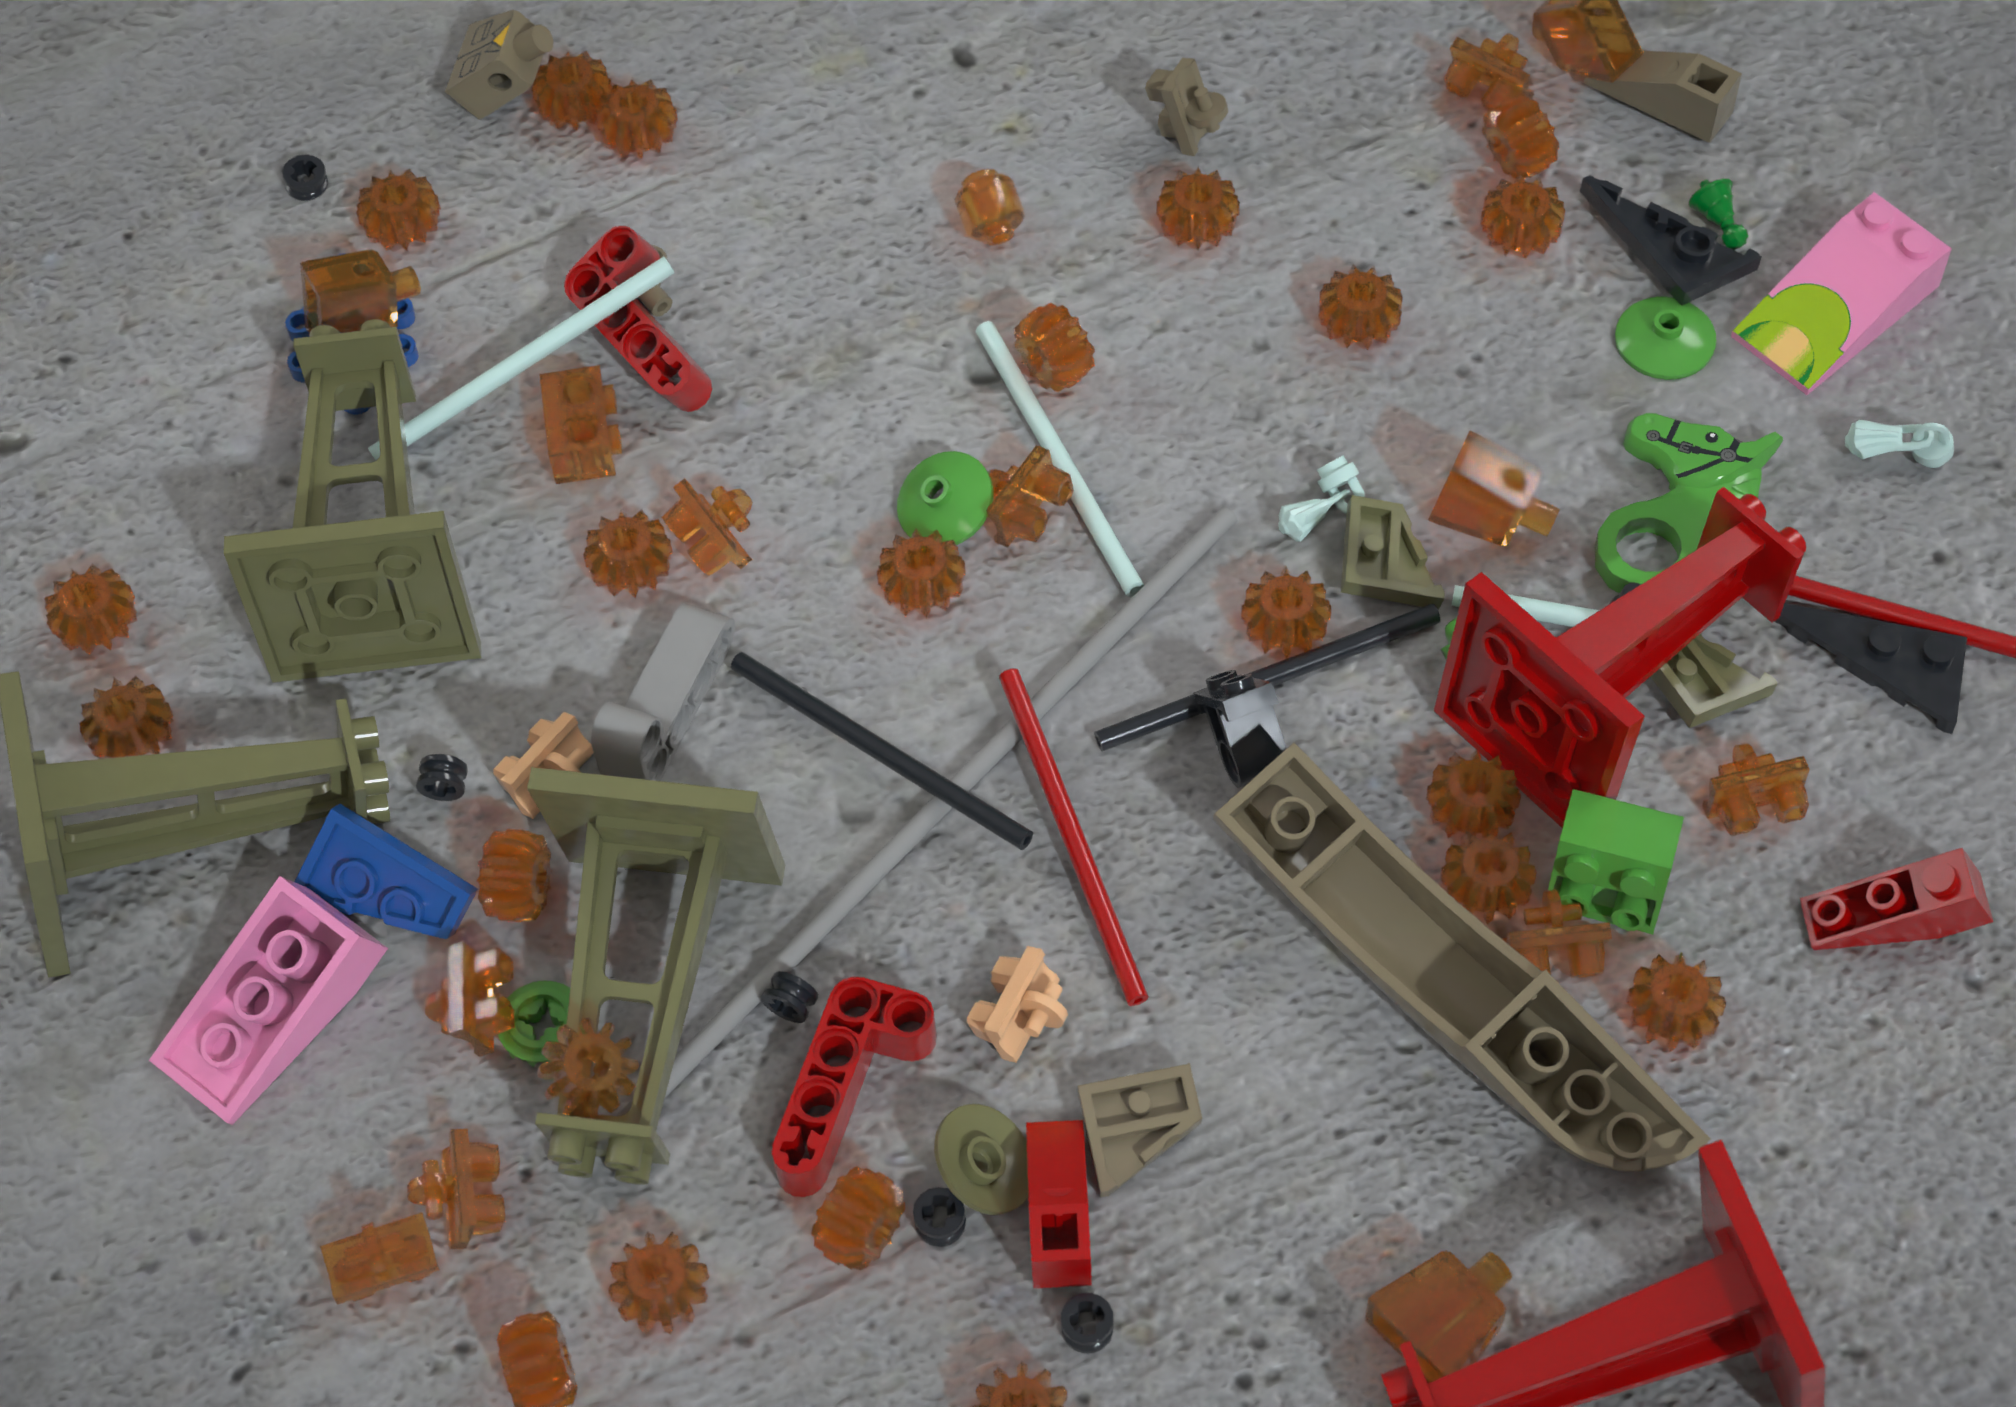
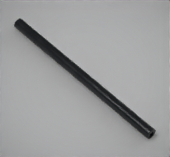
(1275, 673)
(882, 751)

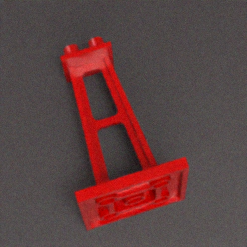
(1560, 701)
(1669, 1328)

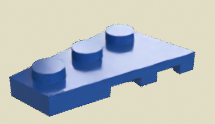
(381, 877)

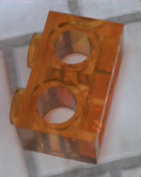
(578, 424)

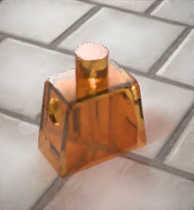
(1587, 37)
(354, 289)
(1492, 494)
(1443, 1311)

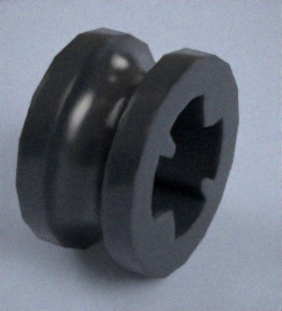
(306, 165)
(442, 777)
(789, 997)
(924, 1208)
(1070, 1317)

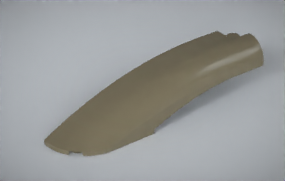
(1454, 973)

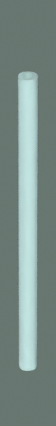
(534, 352)
(1048, 439)

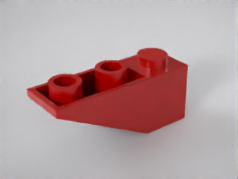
(1900, 905)
(1058, 1204)

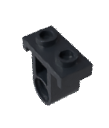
(1242, 723)

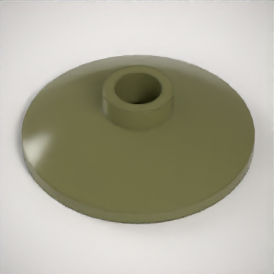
(983, 1159)

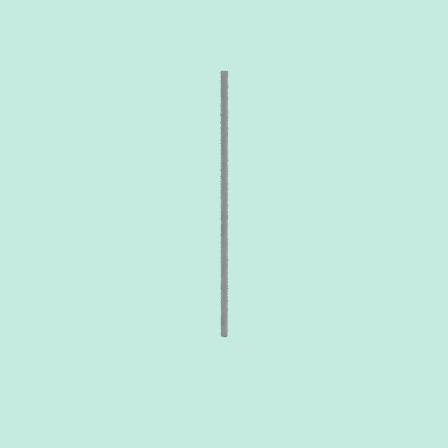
(936, 809)

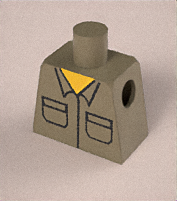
(497, 62)

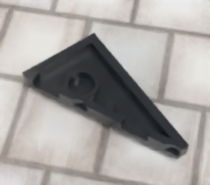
(1672, 248)
(1897, 658)

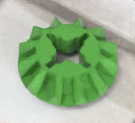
(529, 1005)

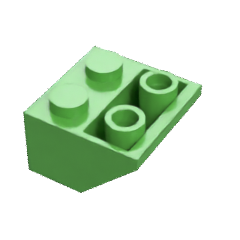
(1615, 860)

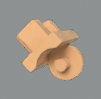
(553, 746)
(1024, 1006)

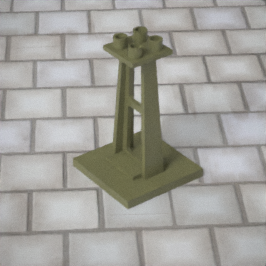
(359, 589)
(66, 788)
(656, 829)

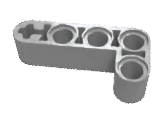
(647, 731)

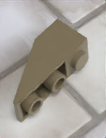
(1678, 89)

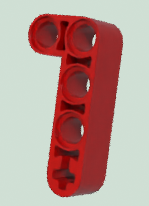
(607, 267)
(841, 1085)

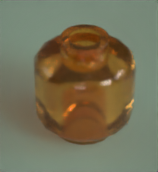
(989, 207)

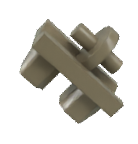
(1188, 107)

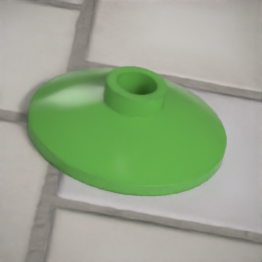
(1660, 351)
(960, 507)

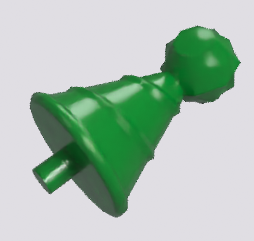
(1716, 203)

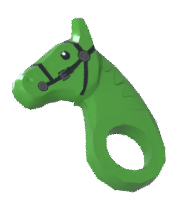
(1697, 465)

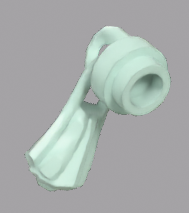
(1930, 445)
(1301, 517)

